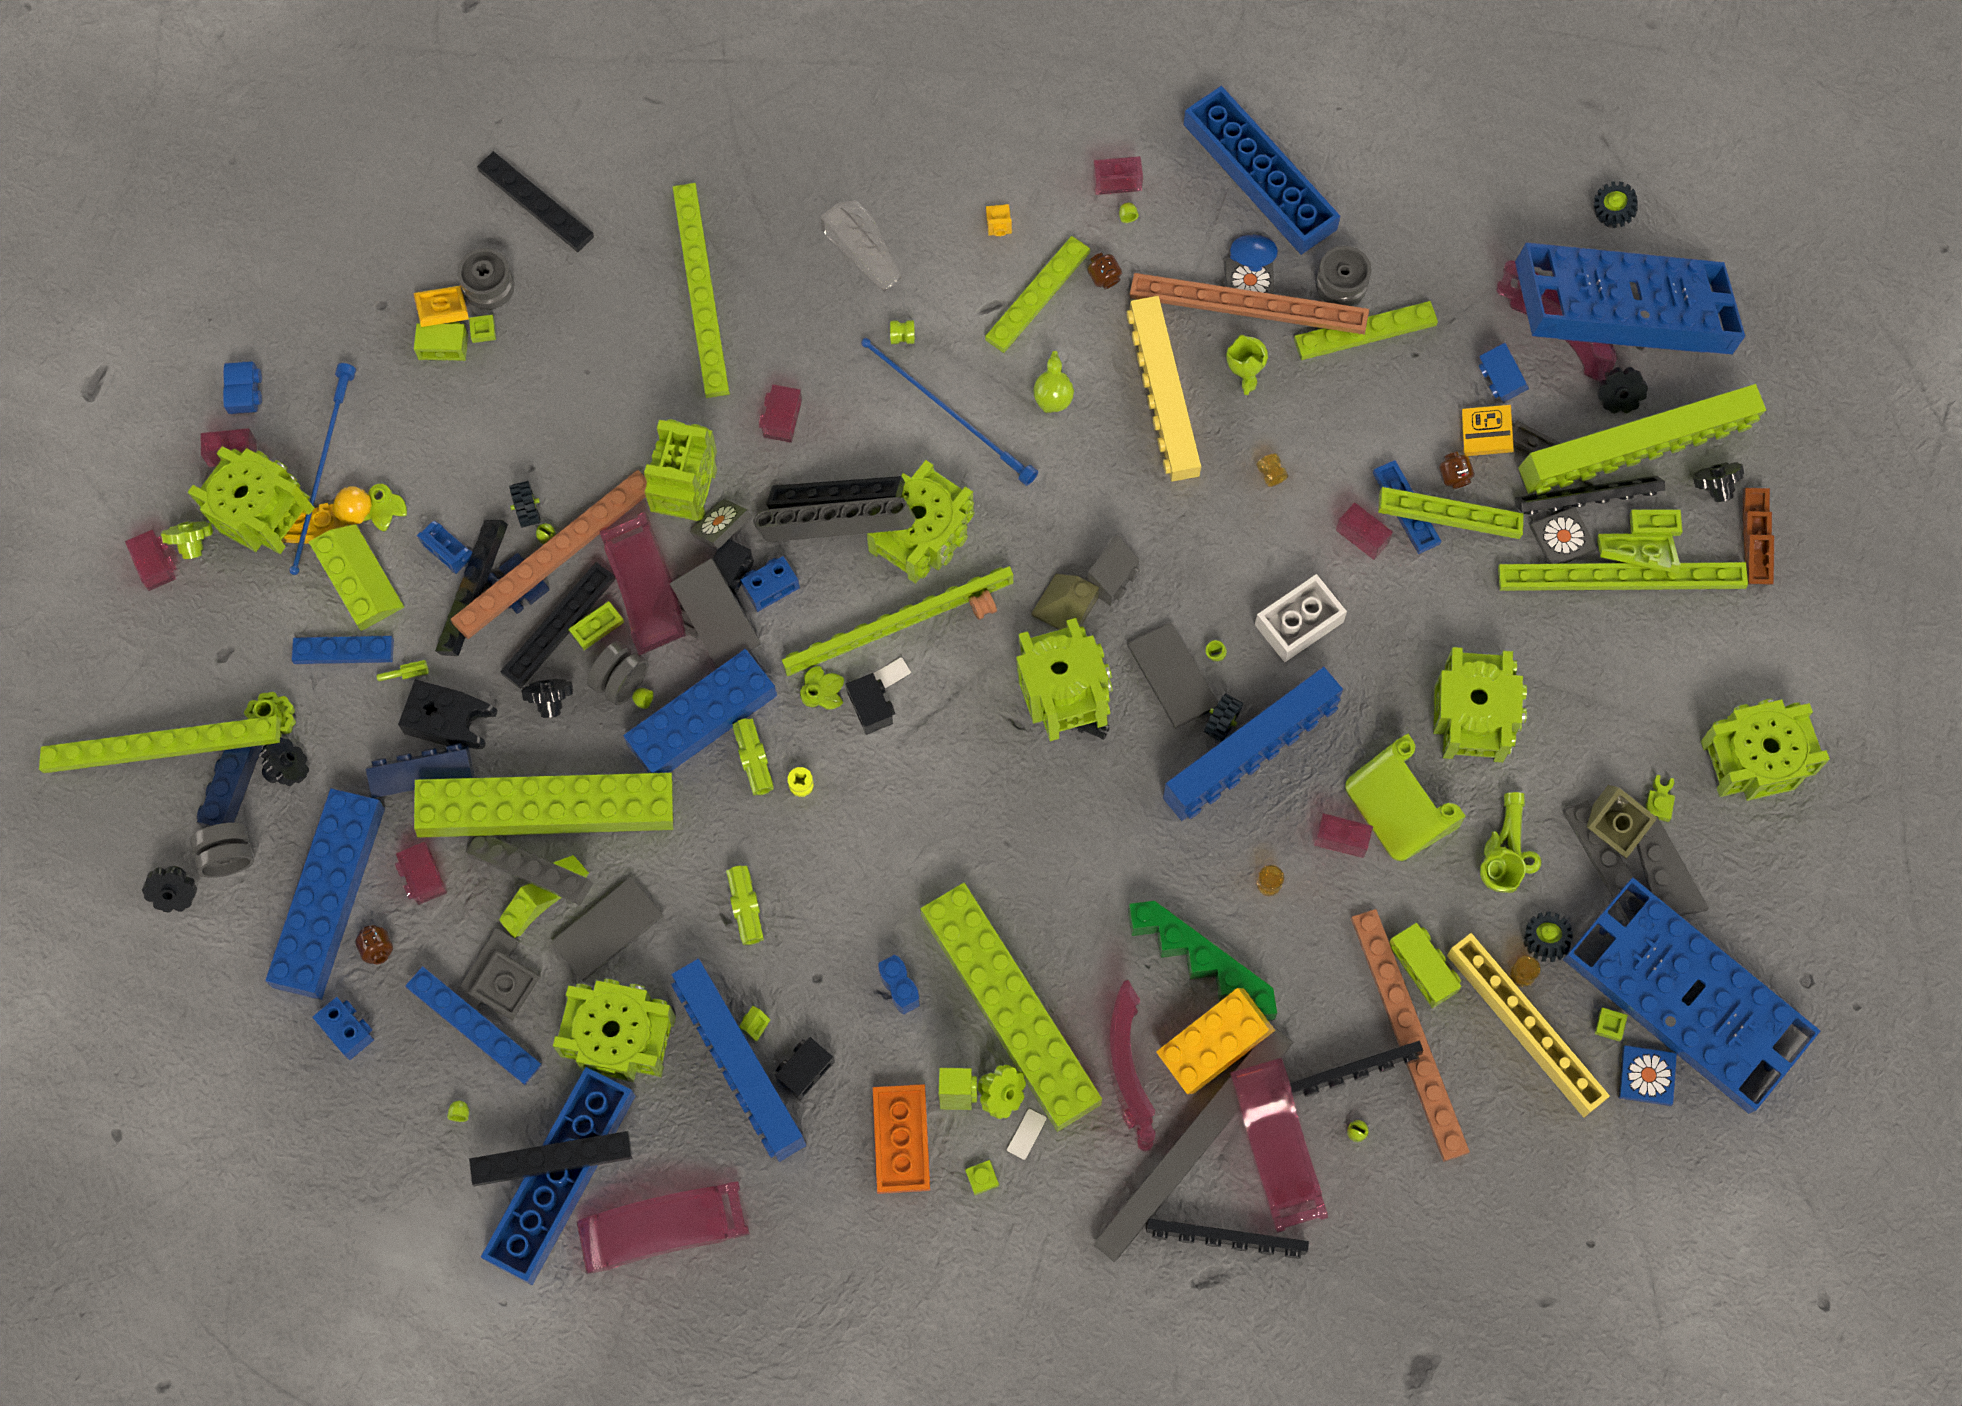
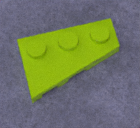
(1645, 550)

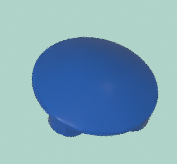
(1253, 251)

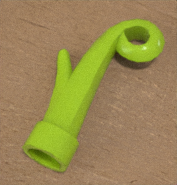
(1512, 829)

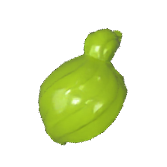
(1246, 359)
(1053, 388)
(1501, 867)

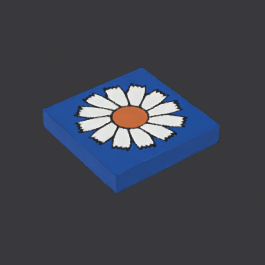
(1647, 1075)

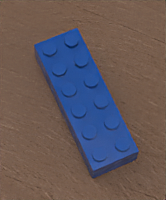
(700, 714)

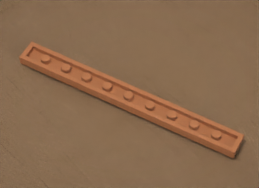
(1251, 303)
(550, 555)
(1409, 1030)

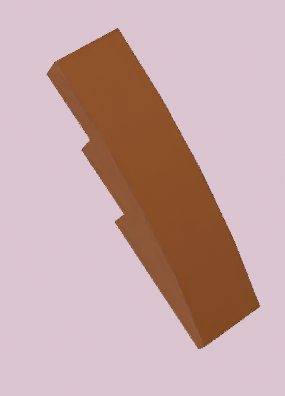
(1758, 536)

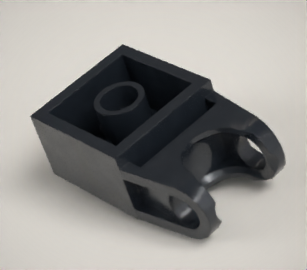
(452, 718)

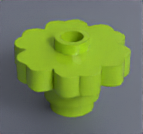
(188, 537)
(271, 705)
(1001, 1091)

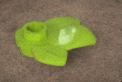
(384, 508)
(824, 687)

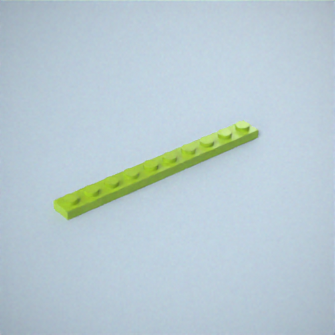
(701, 290)
(1620, 577)
(889, 624)
(160, 744)

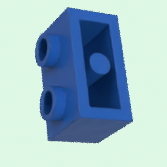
(1503, 372)
(770, 583)
(343, 1028)

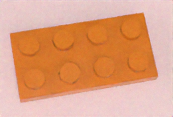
(901, 1139)

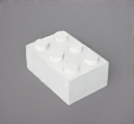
(1300, 618)

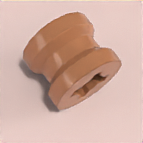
(982, 604)

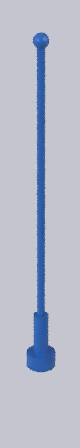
(345, 373)
(1027, 474)

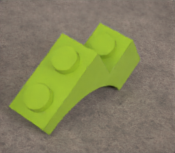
(533, 900)

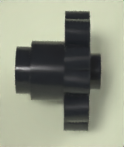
(1622, 390)
(1719, 480)
(548, 695)
(284, 763)
(169, 889)

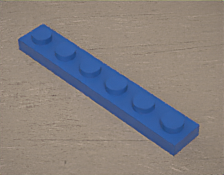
(473, 1025)

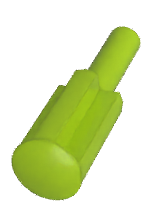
(406, 671)

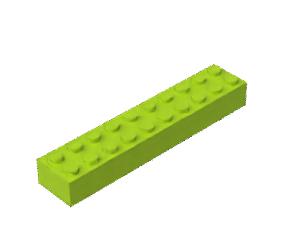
(1642, 439)
(543, 805)
(1011, 1007)

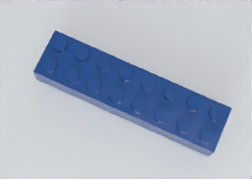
(1261, 170)
(1253, 744)
(325, 894)
(740, 1063)
(547, 1200)

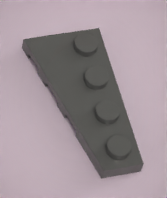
(1667, 874)

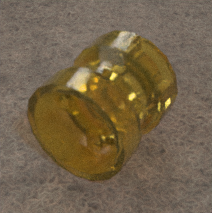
(1272, 470)
(1273, 876)
(1528, 967)

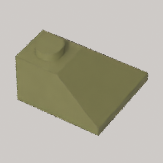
(1066, 599)
(1619, 820)

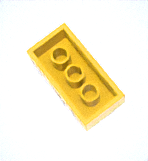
(1215, 1041)

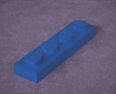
(1419, 532)
(342, 649)

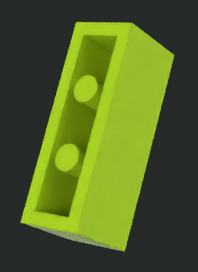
(1425, 965)
(957, 1088)

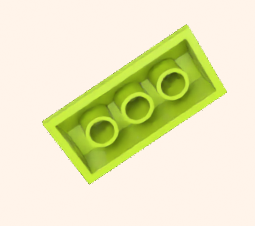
(356, 575)

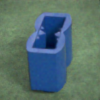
(241, 387)
(902, 989)

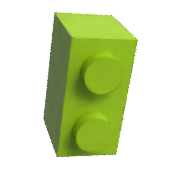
(441, 342)

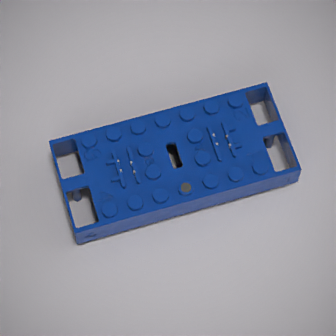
(1599, 306)
(1726, 1025)

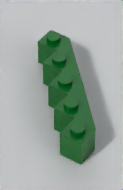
(1202, 956)

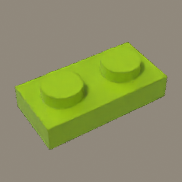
(1656, 522)
(596, 625)

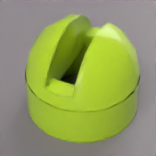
(1128, 212)
(542, 536)
(1215, 647)
(642, 697)
(458, 1111)
(1356, 1135)

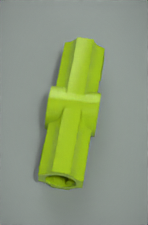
(753, 756)
(745, 905)

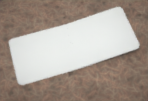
(892, 672)
(1026, 1134)

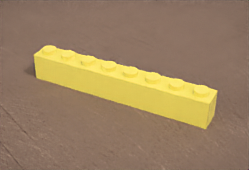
(1164, 388)
(1527, 1025)

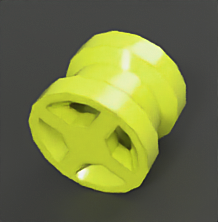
(799, 786)

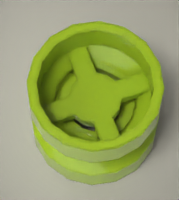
(902, 332)

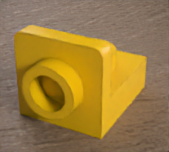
(998, 220)

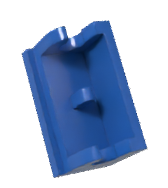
(445, 546)

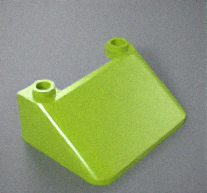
(1398, 805)

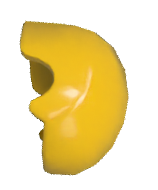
(351, 505)

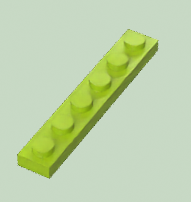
(1037, 294)
(1378, 328)
(1450, 513)

